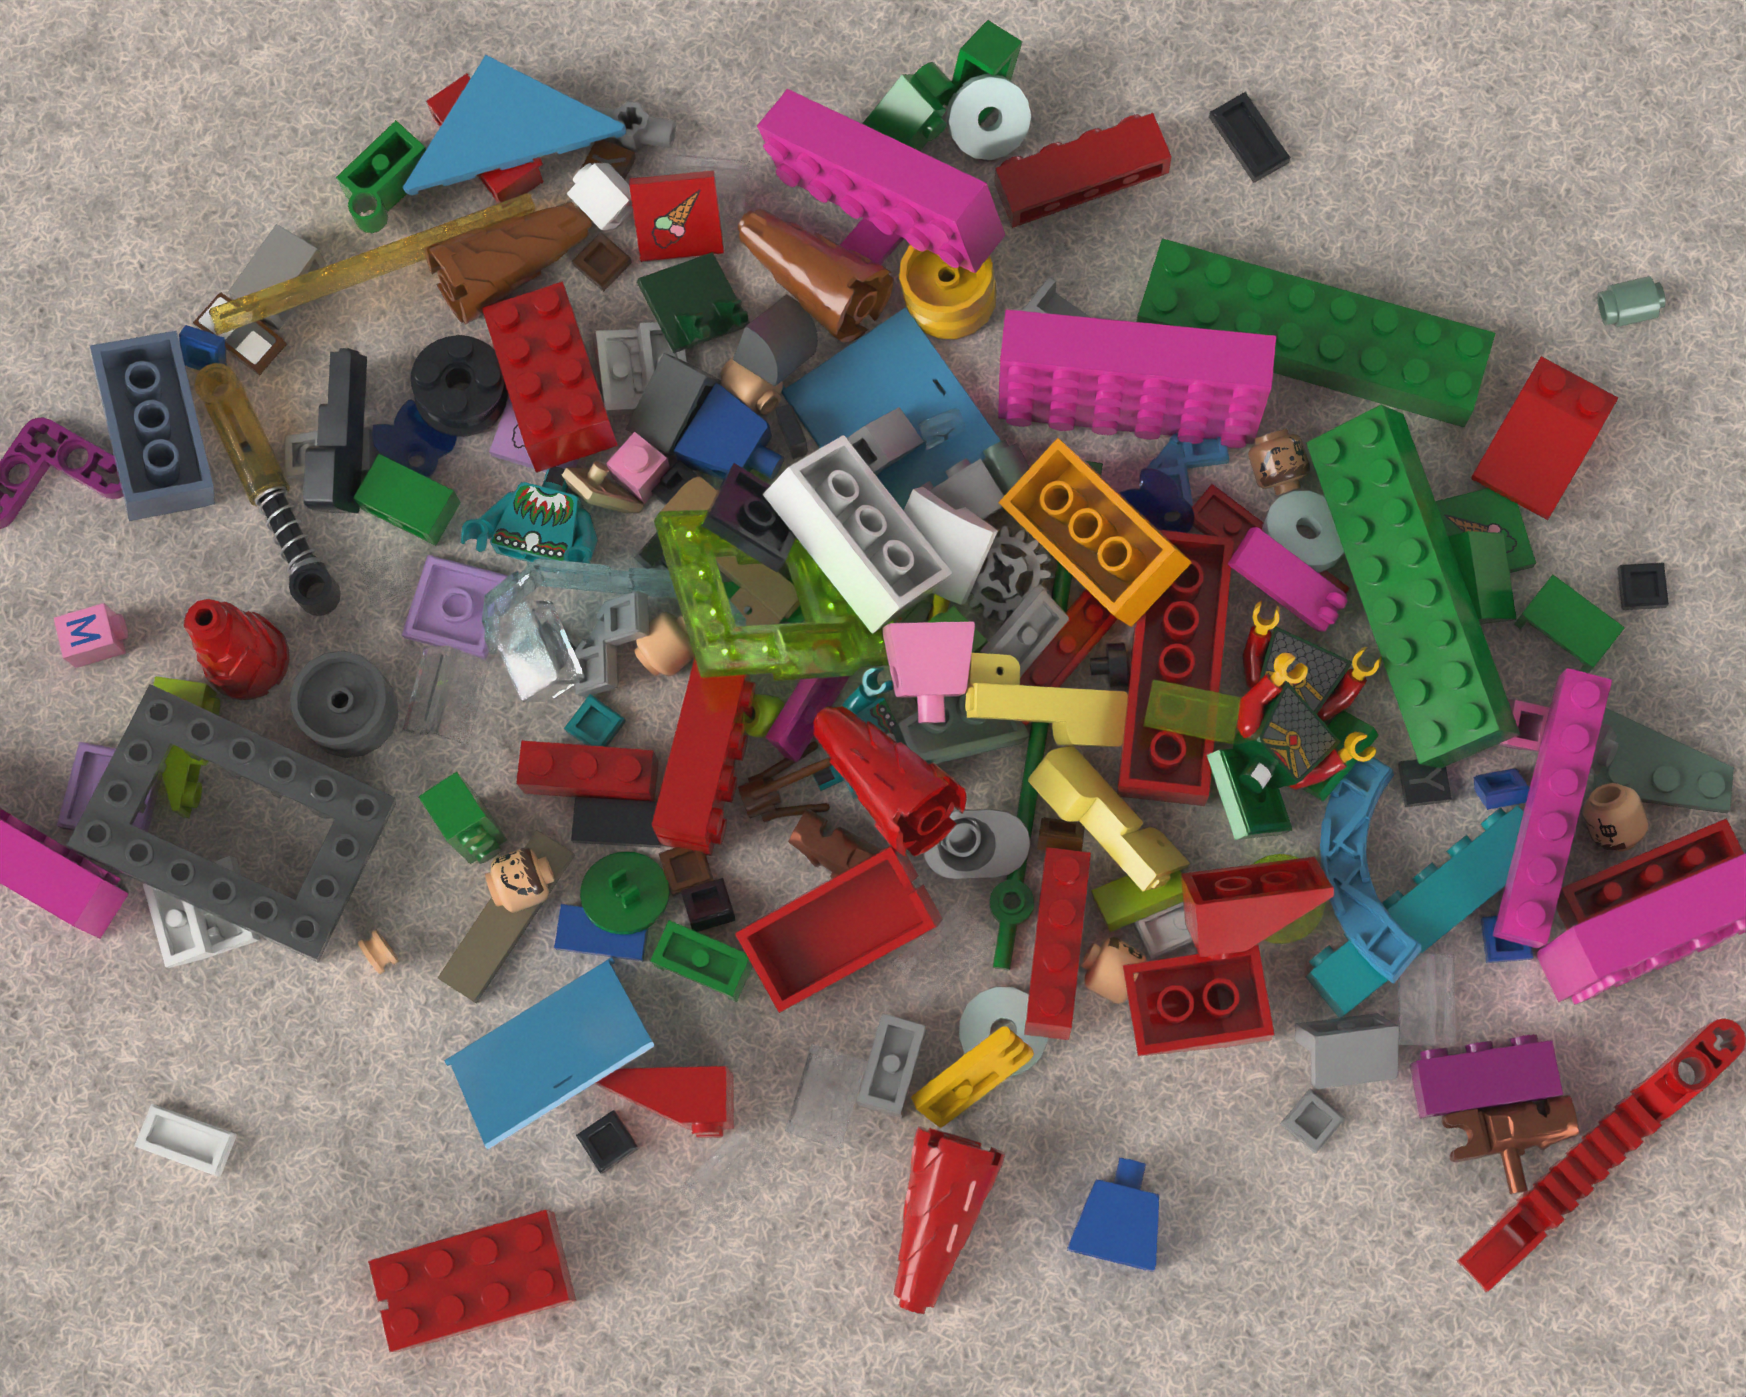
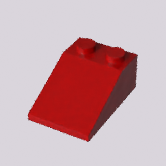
(1544, 438)
(1247, 903)
(1198, 1003)
(688, 1096)

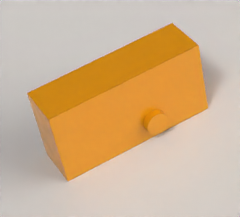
(1094, 533)

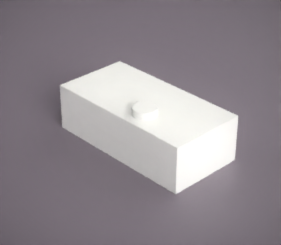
(857, 533)

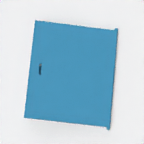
(877, 375)
(549, 1053)

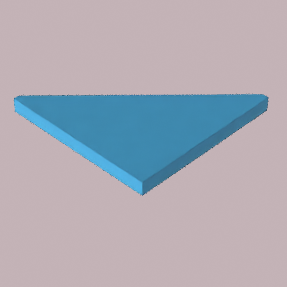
(506, 123)

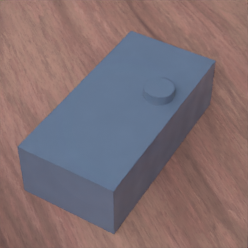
(152, 425)

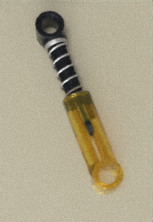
(265, 485)

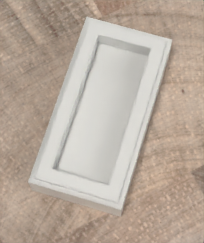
(185, 1140)

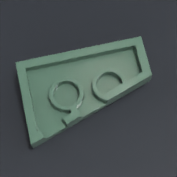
(958, 734)
(1665, 769)

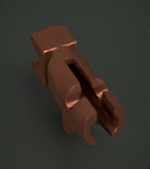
(834, 852)
(1511, 1131)

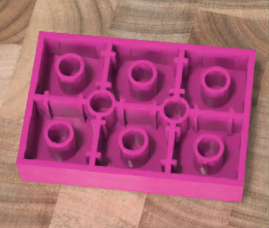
(1134, 377)
(1647, 933)

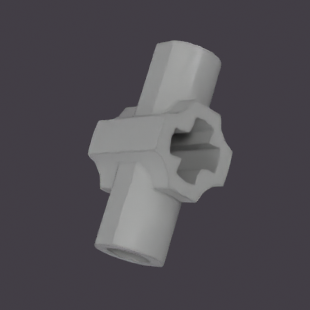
(649, 131)

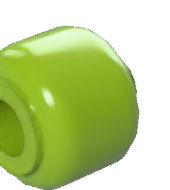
(765, 713)

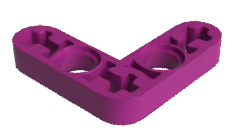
(40, 457)

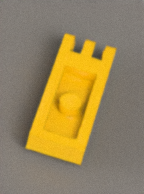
(972, 1076)

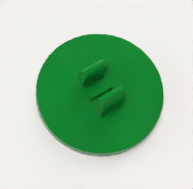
(624, 893)

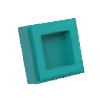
(594, 723)

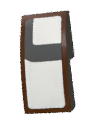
(251, 344)

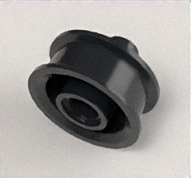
(455, 410)

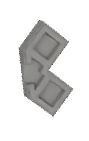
(619, 622)

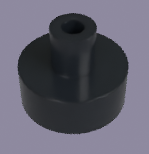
(1113, 664)

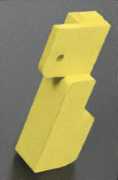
(1076, 715)
(1083, 795)

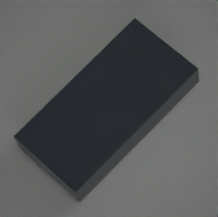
(1249, 137)
(614, 822)

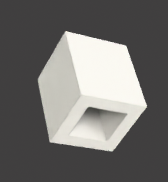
(602, 195)

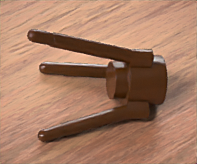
(762, 790)

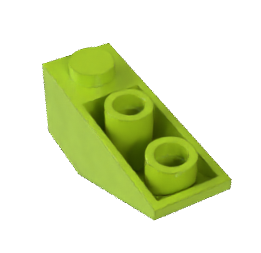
(182, 770)

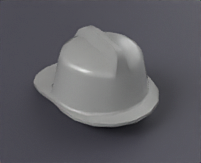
(980, 845)

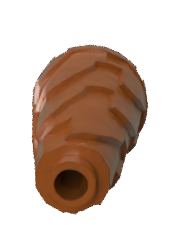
(496, 260)
(825, 278)

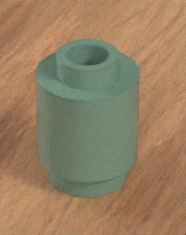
(1631, 301)
(1005, 464)

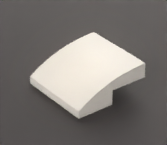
(627, 363)
(956, 536)
(192, 933)

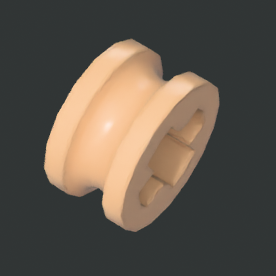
(378, 951)

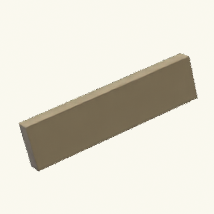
(498, 930)

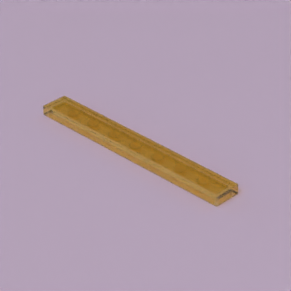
(356, 268)

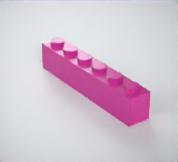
(1552, 808)

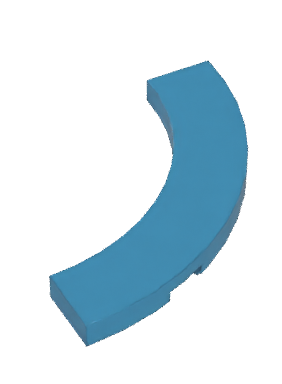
(1346, 866)

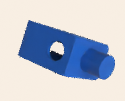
(727, 434)
(1119, 1220)

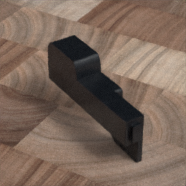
(335, 464)

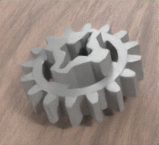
(1022, 568)

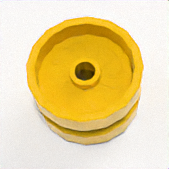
(945, 298)

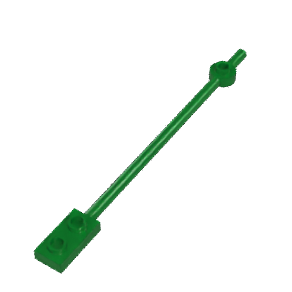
(1014, 884)

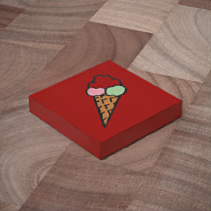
(676, 215)

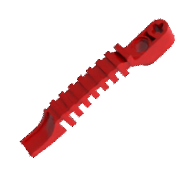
(1602, 1148)

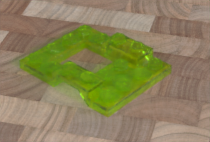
(827, 645)

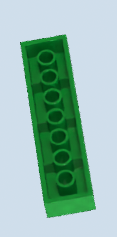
(1325, 331)
(1412, 588)

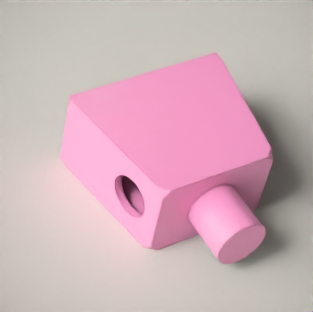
(929, 663)

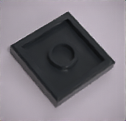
(748, 520)

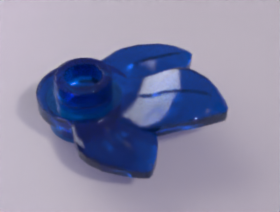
(411, 438)
(1156, 497)

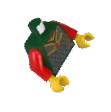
(1329, 681)
(1285, 738)

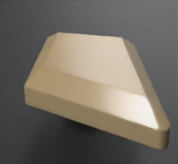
(600, 491)

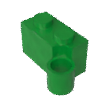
(914, 107)
(378, 176)

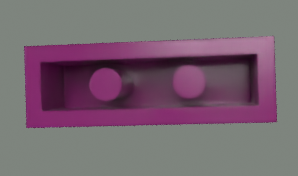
(1485, 1076)

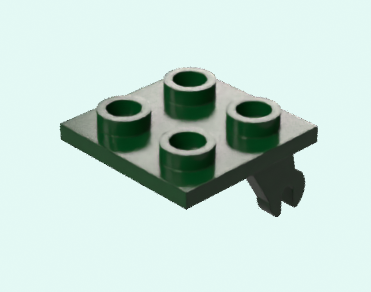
(693, 302)

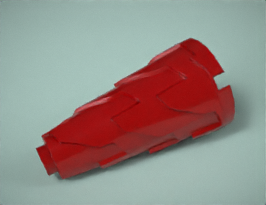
(237, 649)
(891, 781)
(940, 1209)

